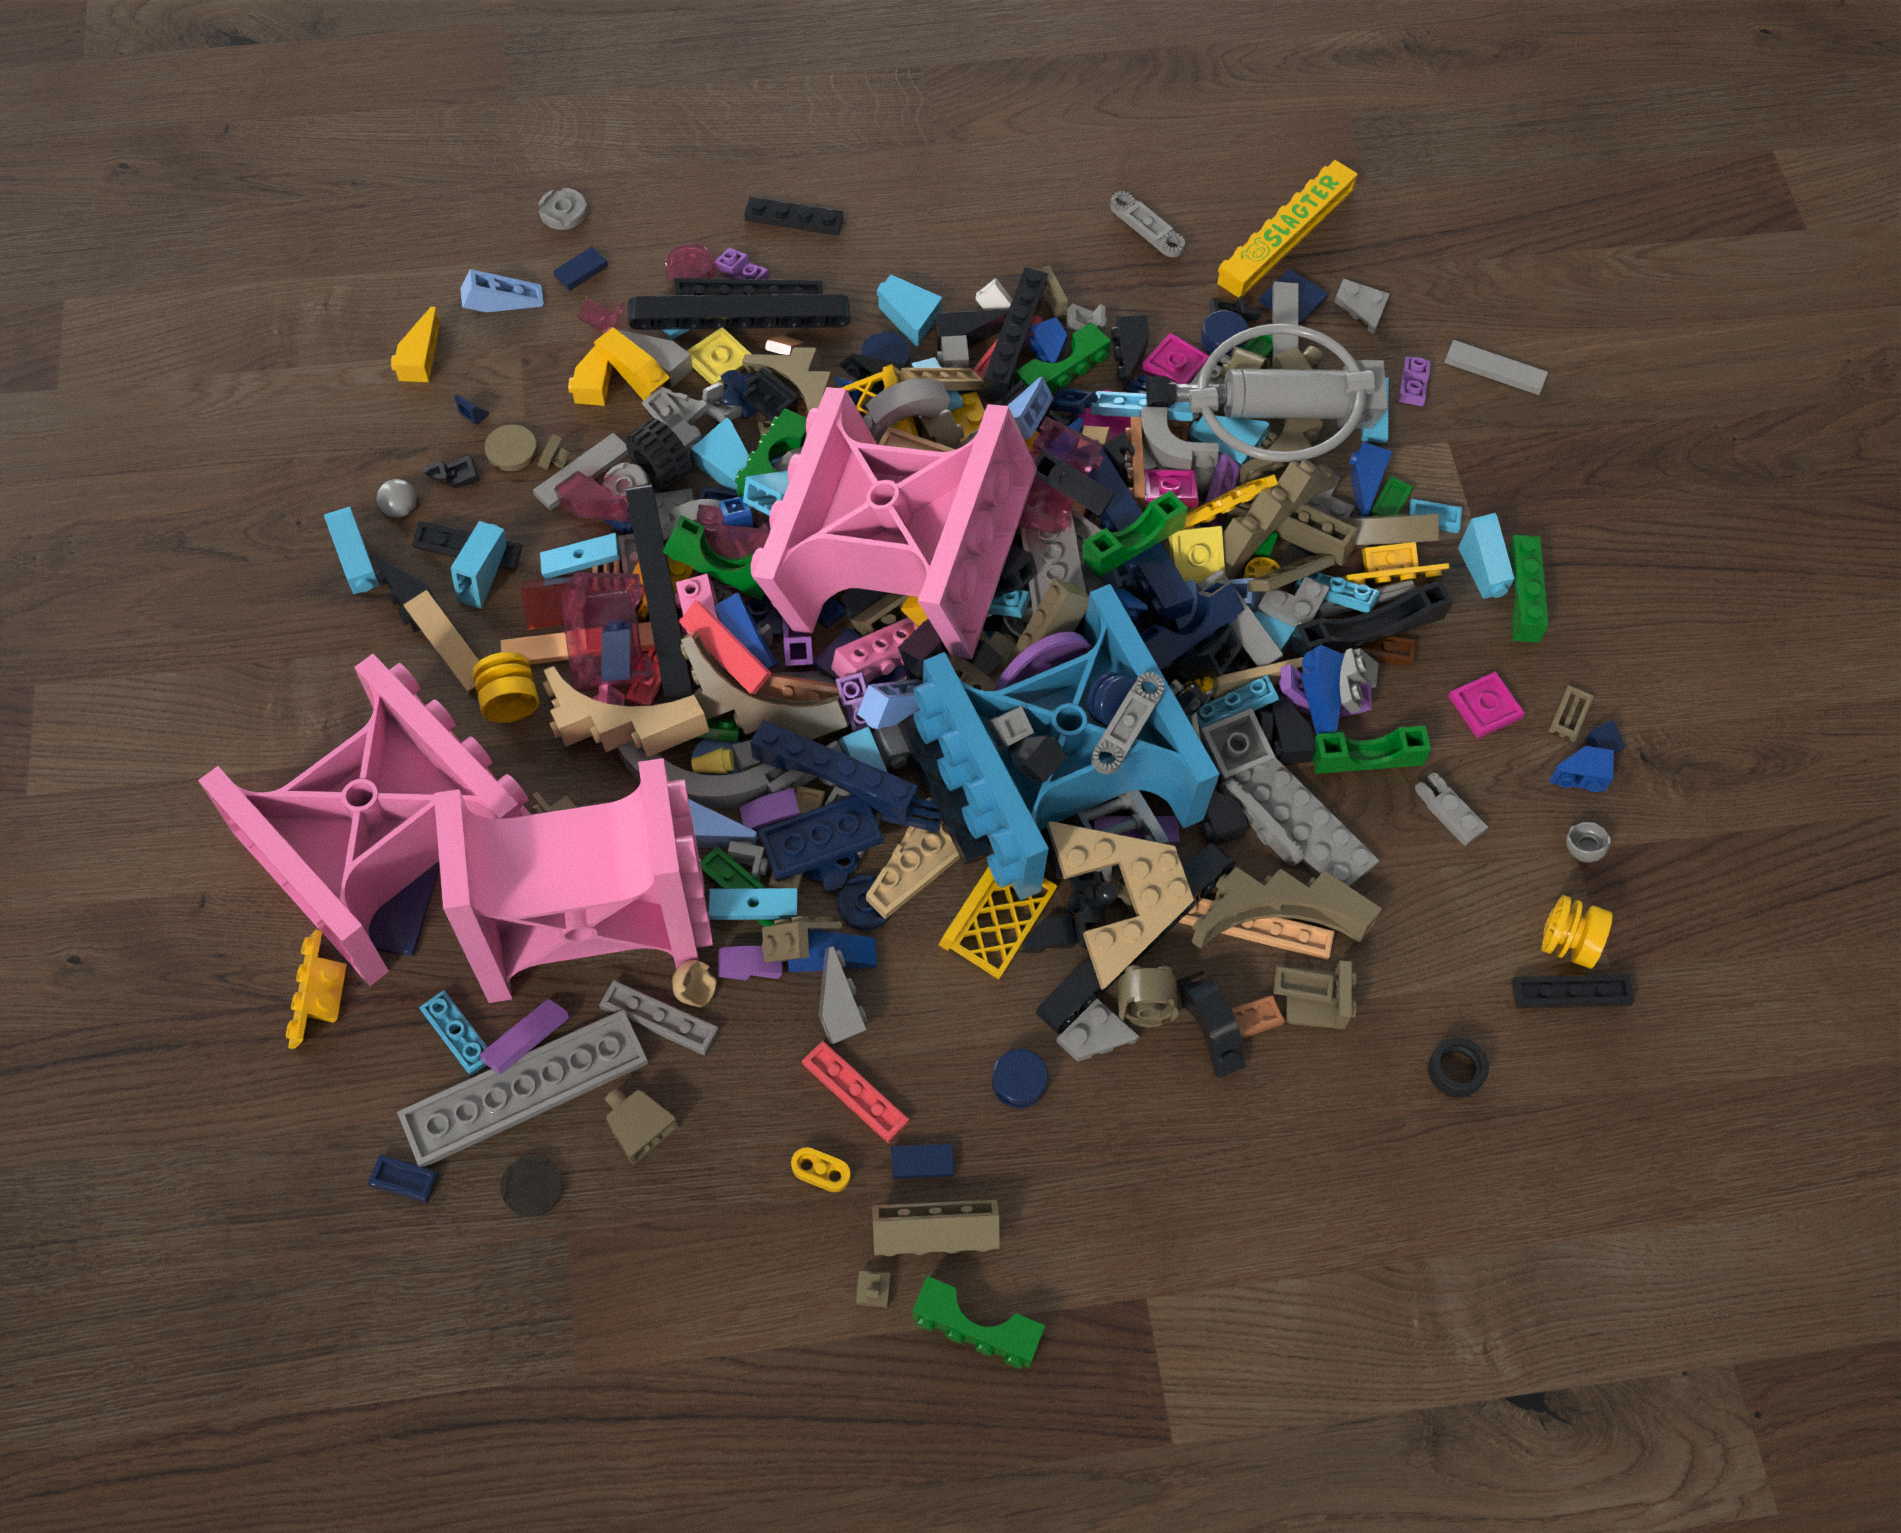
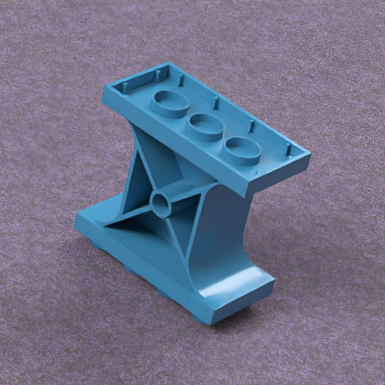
(1002, 799)

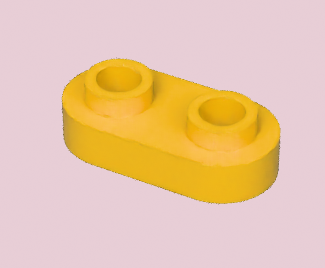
(822, 1168)

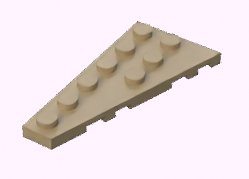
(912, 867)

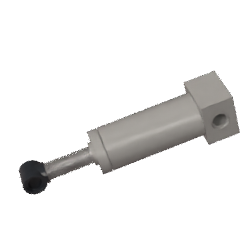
(1282, 394)

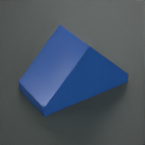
(736, 512)

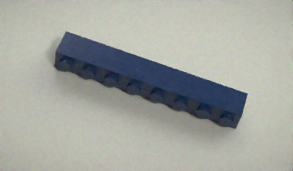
(1153, 568)

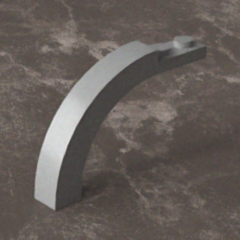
(709, 790)

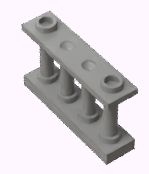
(1141, 820)

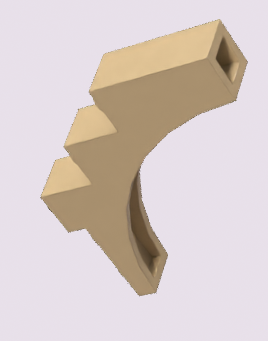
(649, 727)

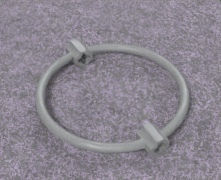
(1357, 384)

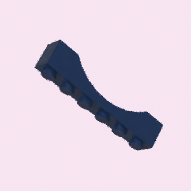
(794, 752)

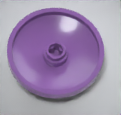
(1044, 656)

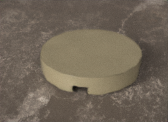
(510, 447)

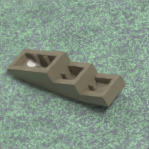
(1394, 528)

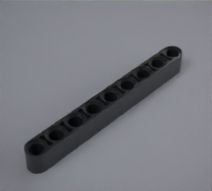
(738, 311)
(659, 592)
(1082, 986)

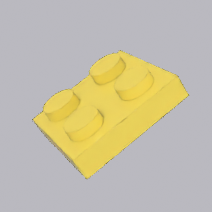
(717, 355)
(1197, 552)

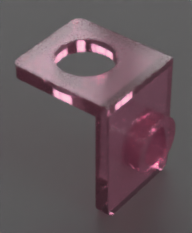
(598, 316)

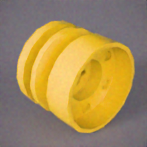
(505, 687)
(1571, 929)

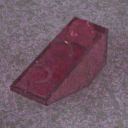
(588, 499)

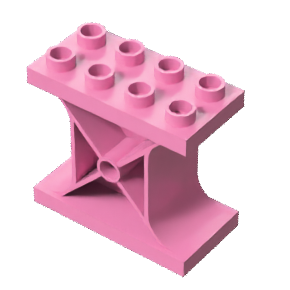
(896, 521)
(365, 812)
(573, 881)

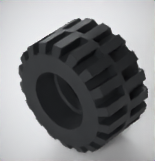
(659, 453)

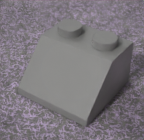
(1236, 744)

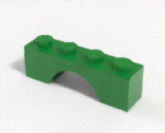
(1088, 348)
(785, 434)
(691, 547)
(1111, 549)
(1530, 607)
(1398, 749)
(1013, 1340)

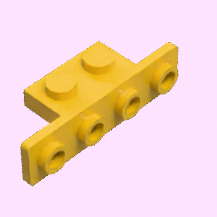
(1393, 561)
(318, 990)

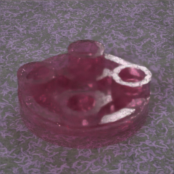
(690, 262)

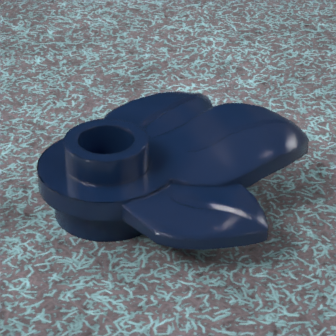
(733, 393)
(769, 615)
(833, 873)

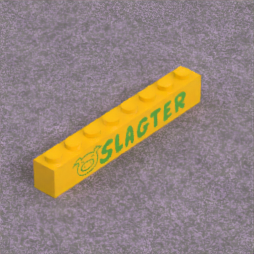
(1286, 228)

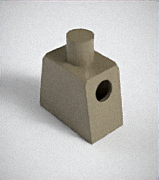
(638, 1123)

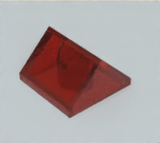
(543, 600)

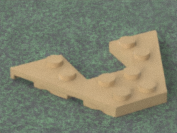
(1152, 880)

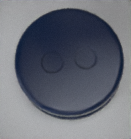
(1220, 327)
(1107, 696)
(1020, 1078)

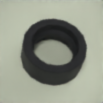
(1468, 1049)

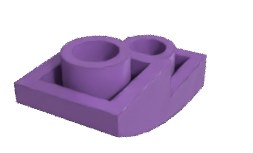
(737, 266)
(1414, 381)
(852, 691)
(769, 809)
(743, 961)

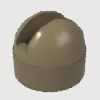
(1313, 356)

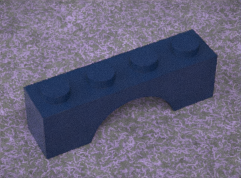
(1216, 606)

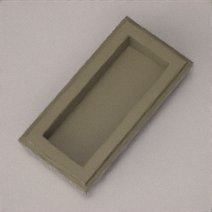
(1304, 984)

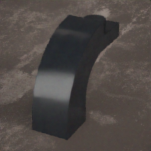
(1213, 1014)

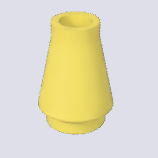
(715, 762)

